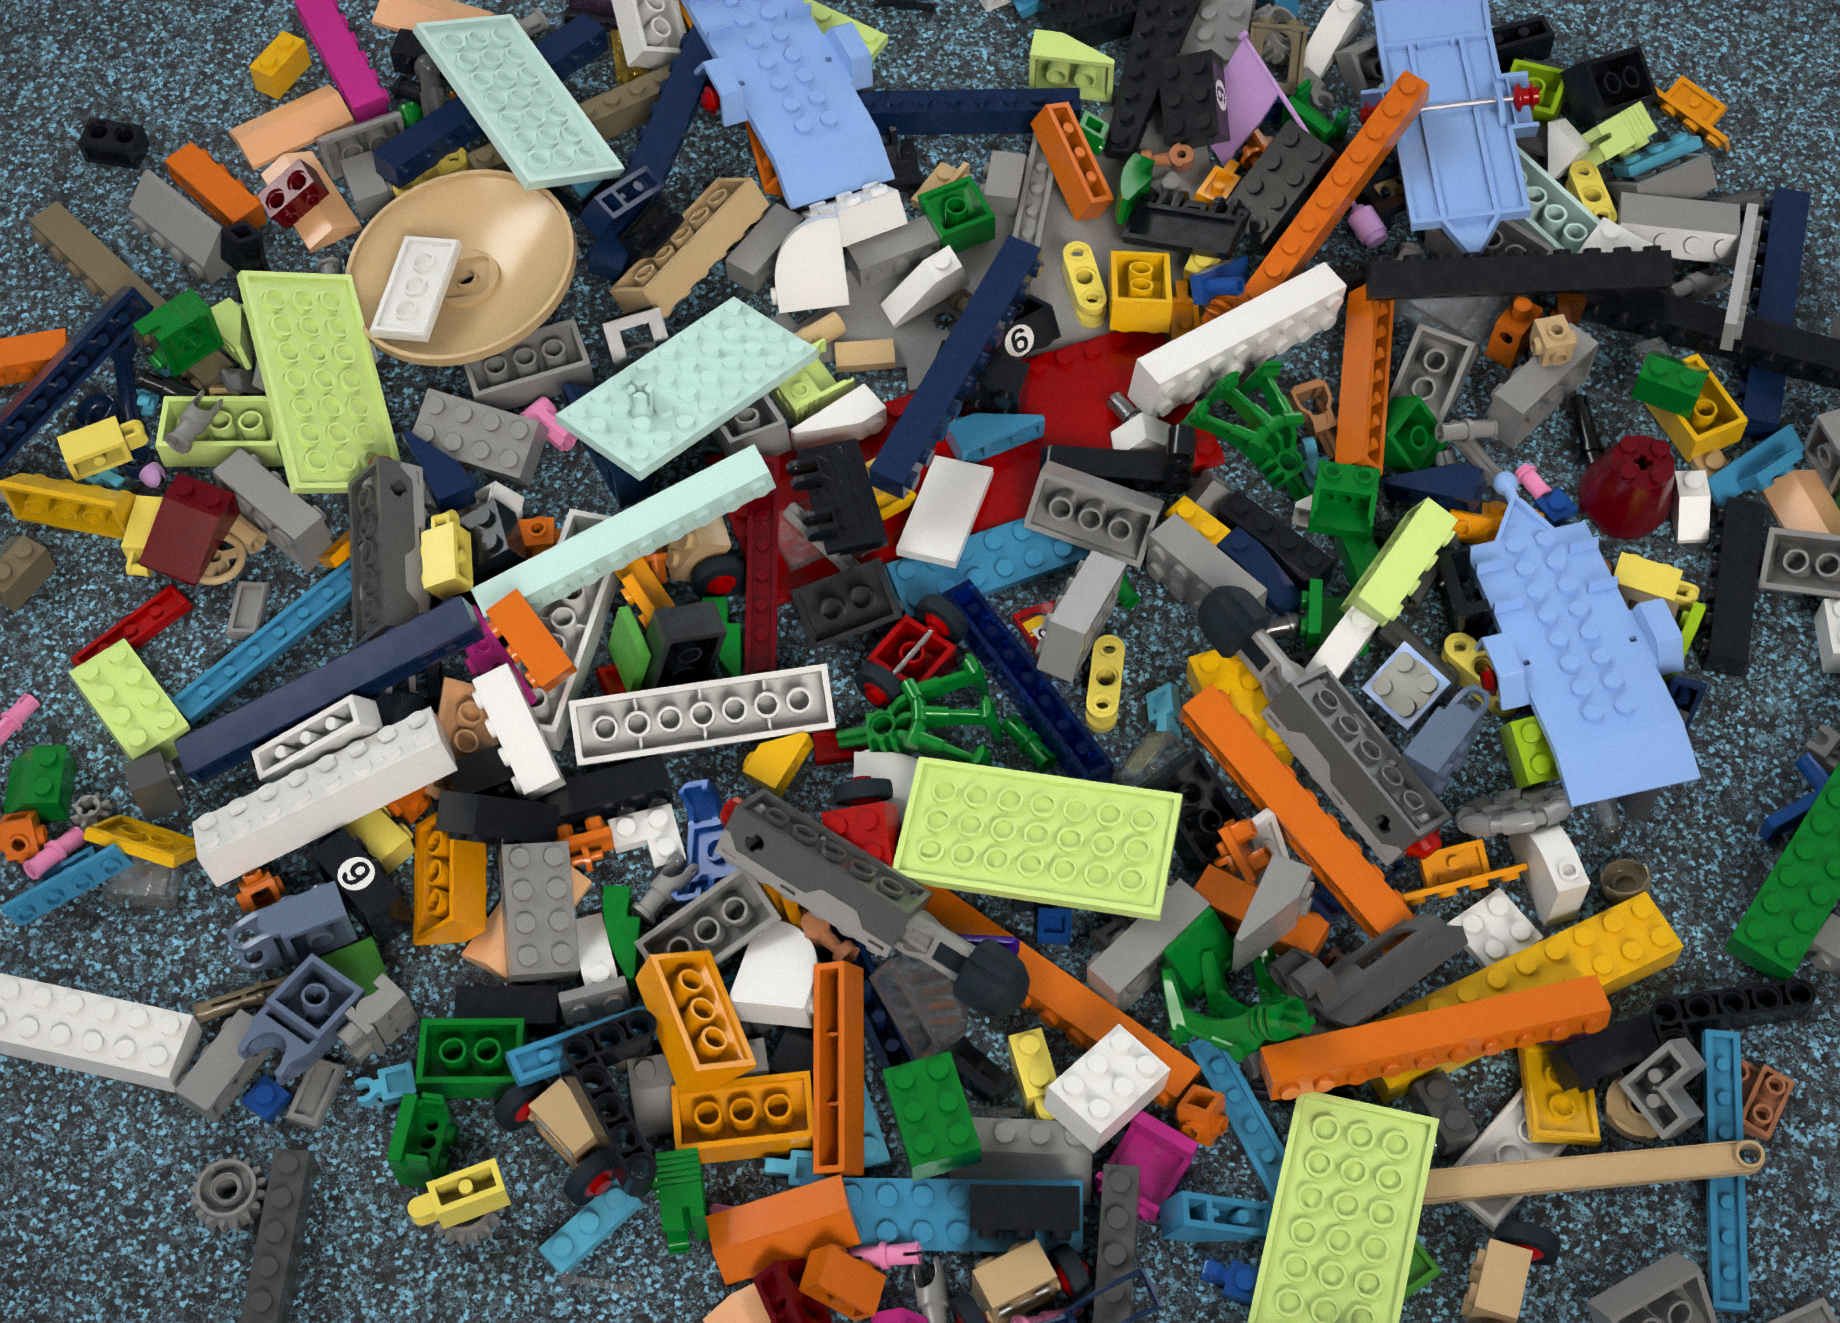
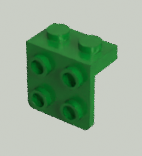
(1320, 616)

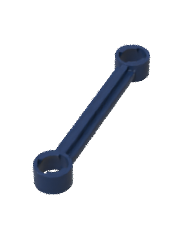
(128, 399)

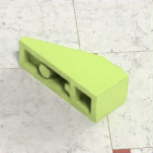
(234, 331)

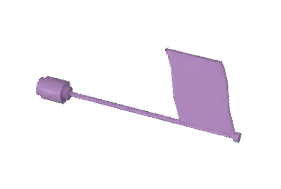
(1249, 98)

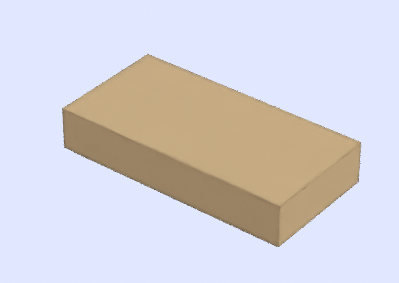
(865, 355)

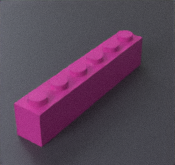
(343, 59)

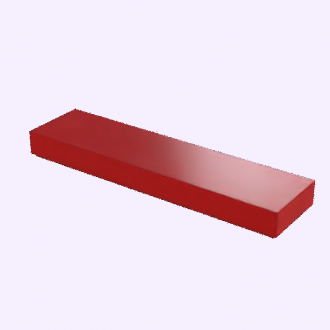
(140, 624)

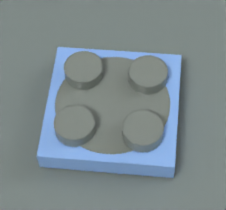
(1407, 686)

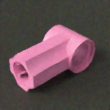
(545, 411)

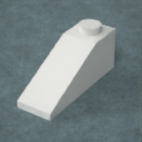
(1332, 34)
(926, 286)
(848, 418)
(1344, 643)
(594, 950)

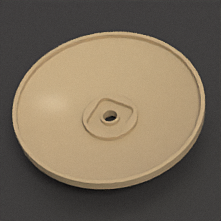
(512, 245)

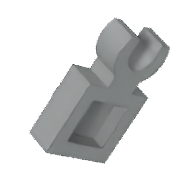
(1318, 92)

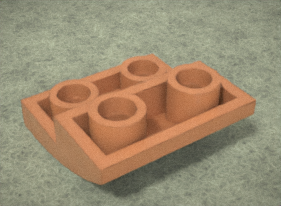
(1763, 1099)

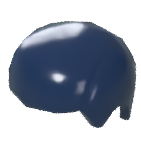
(96, 408)

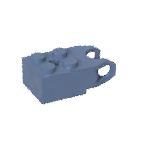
(1446, 739)
(296, 928)
(302, 1017)

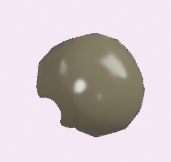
(1624, 880)

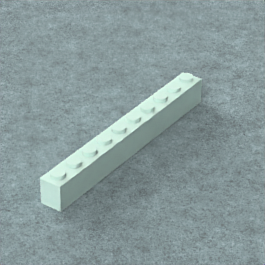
(632, 533)

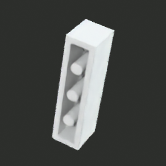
(518, 732)
(316, 737)

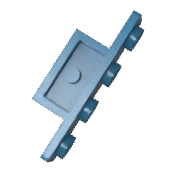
(1757, 466)
(66, 882)

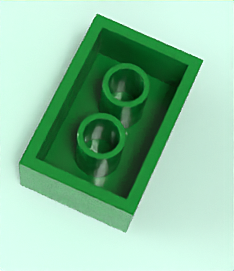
(468, 1056)
(932, 1116)

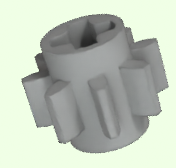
(90, 810)

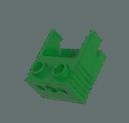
(1316, 122)
(185, 332)
(1344, 500)
(422, 1139)
(682, 1197)

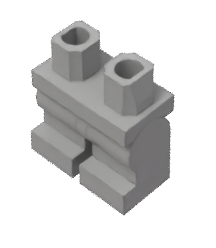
(377, 1020)

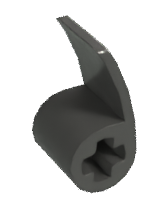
(239, 382)

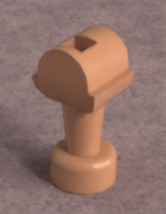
(1179, 157)
(821, 935)

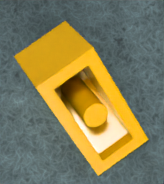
(777, 762)

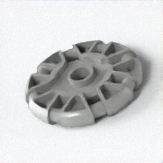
(1513, 811)

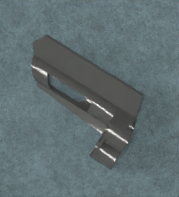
(1352, 991)

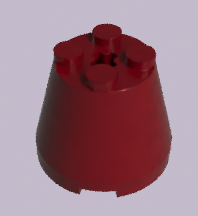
(1629, 487)

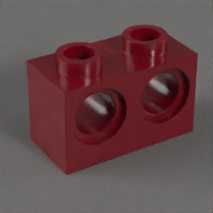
(293, 194)
(780, 1294)

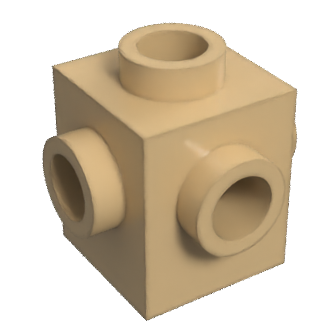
(1552, 340)

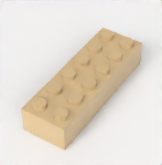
(708, 231)

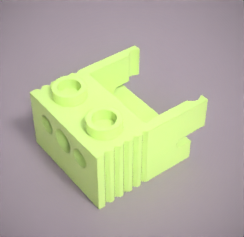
(1619, 134)
(810, 390)

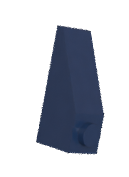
(620, 201)
(442, 475)
(1447, 485)
(1251, 556)
(1686, 695)

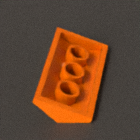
(782, 1228)

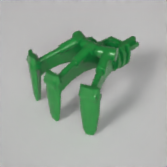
(1270, 438)
(911, 717)
(1231, 1024)

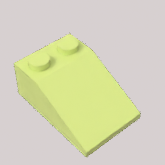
(1068, 63)

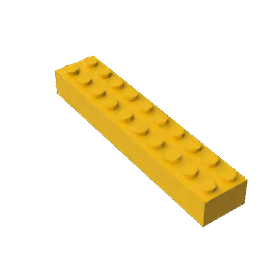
(1615, 944)

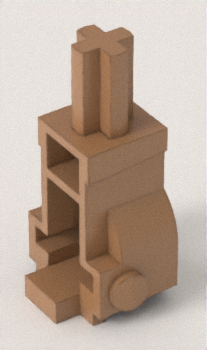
(1321, 426)

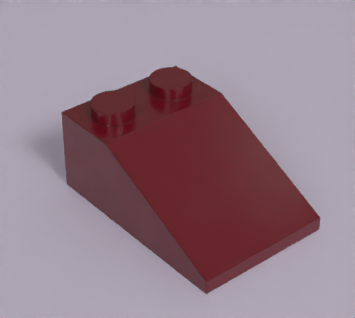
(189, 529)

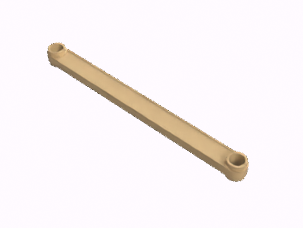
(1591, 1171)

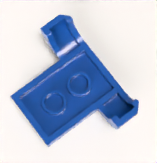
(704, 832)

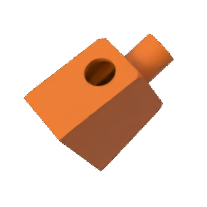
(1514, 323)

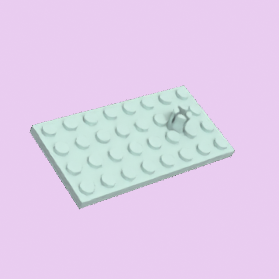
(518, 101)
(686, 387)

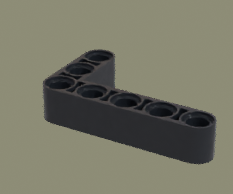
(1135, 470)
(1717, 1017)
(607, 1097)

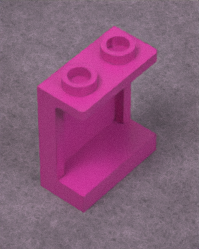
(1159, 1173)

